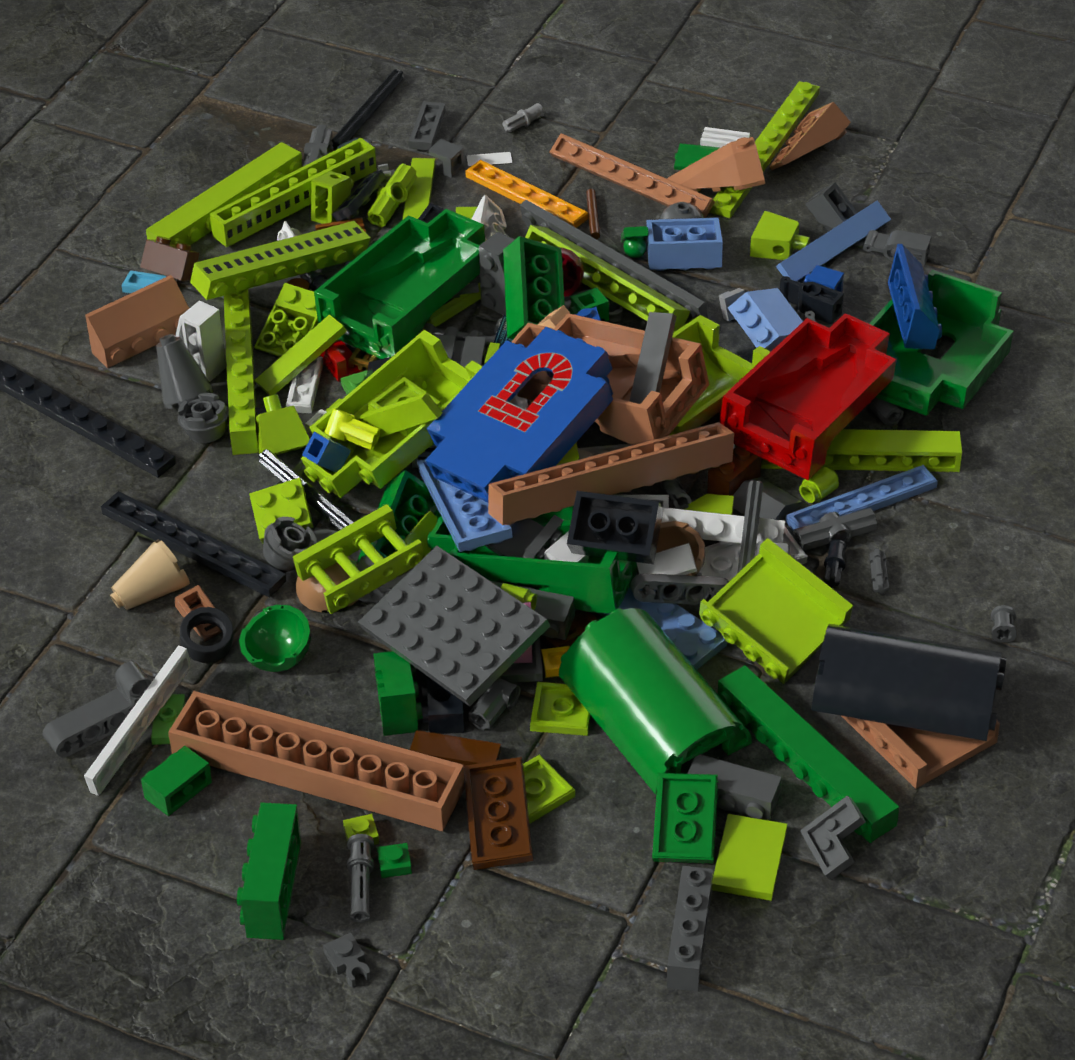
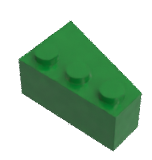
(397, 694)

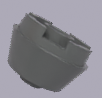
(204, 418)
(284, 540)

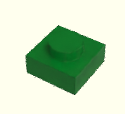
(394, 860)

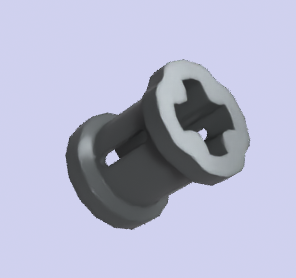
(1003, 619)

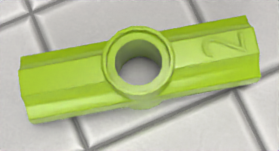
(392, 195)

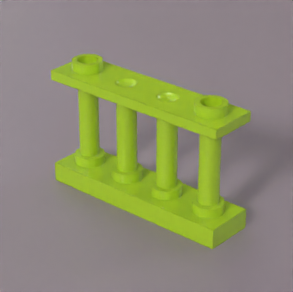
(348, 541)

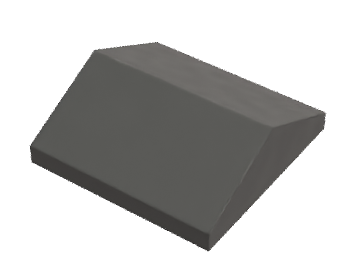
(774, 502)

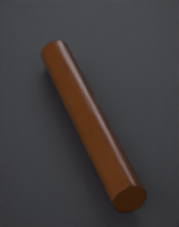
(593, 213)

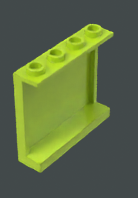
(775, 611)

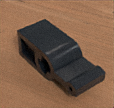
(813, 297)

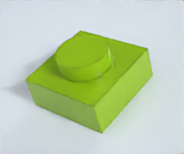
(361, 825)

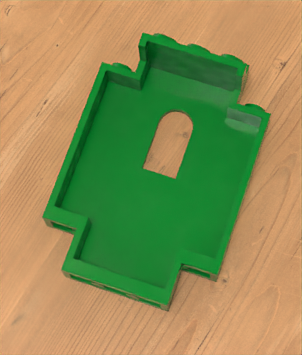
(971, 319)

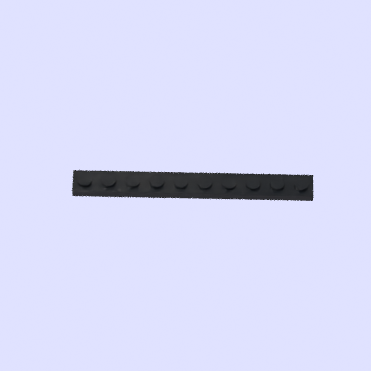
(85, 421)

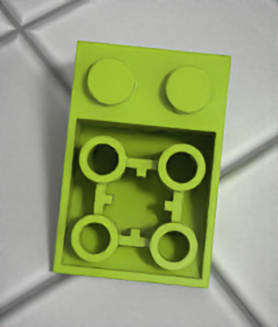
(288, 321)

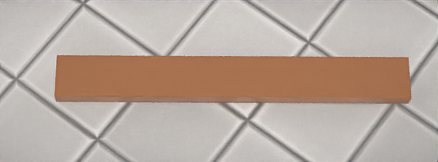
(627, 174)

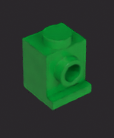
(590, 299)

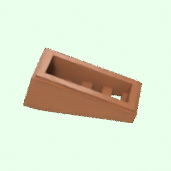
(191, 597)

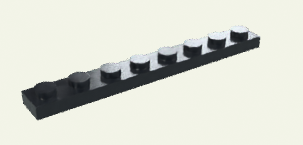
(194, 544)

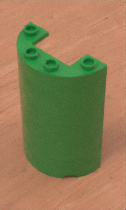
(647, 695)

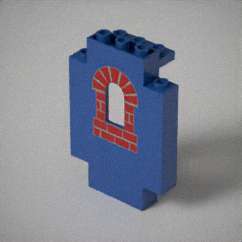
(492, 440)

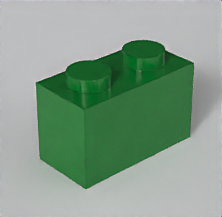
(176, 780)

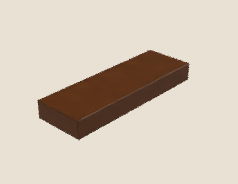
(455, 749)

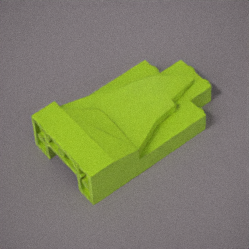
(428, 367)

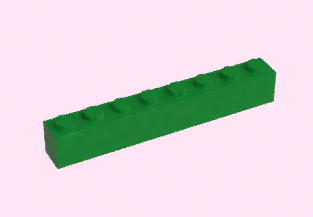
(806, 751)

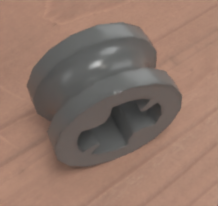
(615, 312)

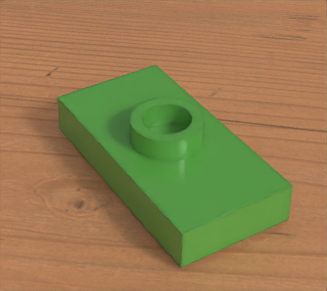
(166, 718)

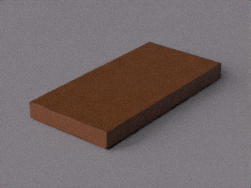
(498, 813)

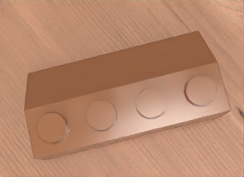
(135, 321)

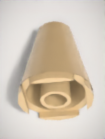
(149, 578)

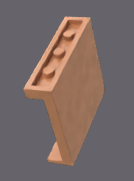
(917, 752)

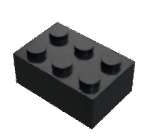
(615, 525)

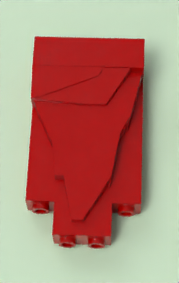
(808, 392)

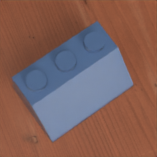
(684, 243)
(765, 317)

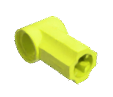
(346, 427)

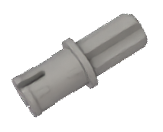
(523, 118)

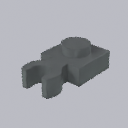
(347, 956)

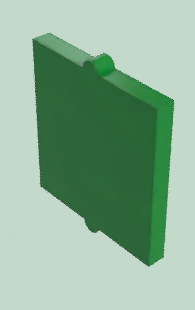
(689, 154)

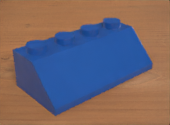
(913, 301)

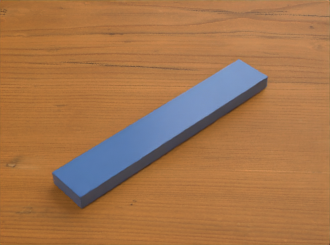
(834, 242)
(871, 496)

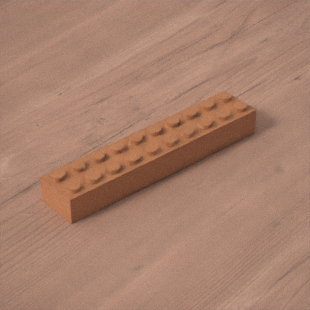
(319, 760)

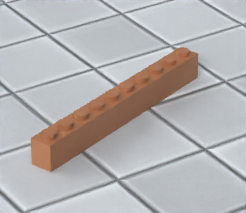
(610, 473)

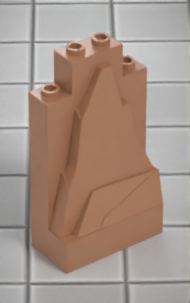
(631, 422)

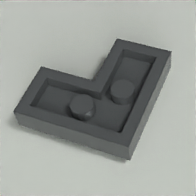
(826, 835)

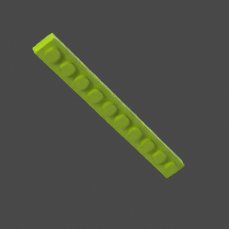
(770, 142)

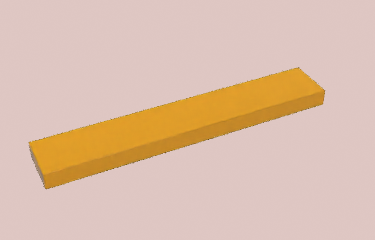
(520, 191)

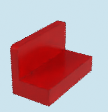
(336, 360)

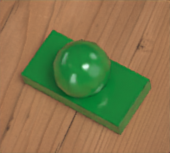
(634, 241)

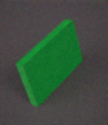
(685, 818)

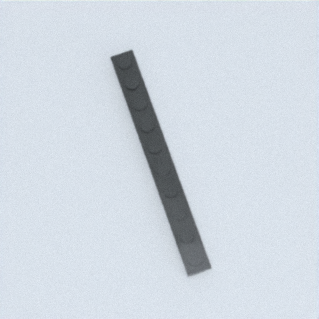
(537, 216)

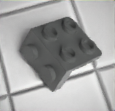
(529, 539)

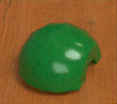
(276, 638)

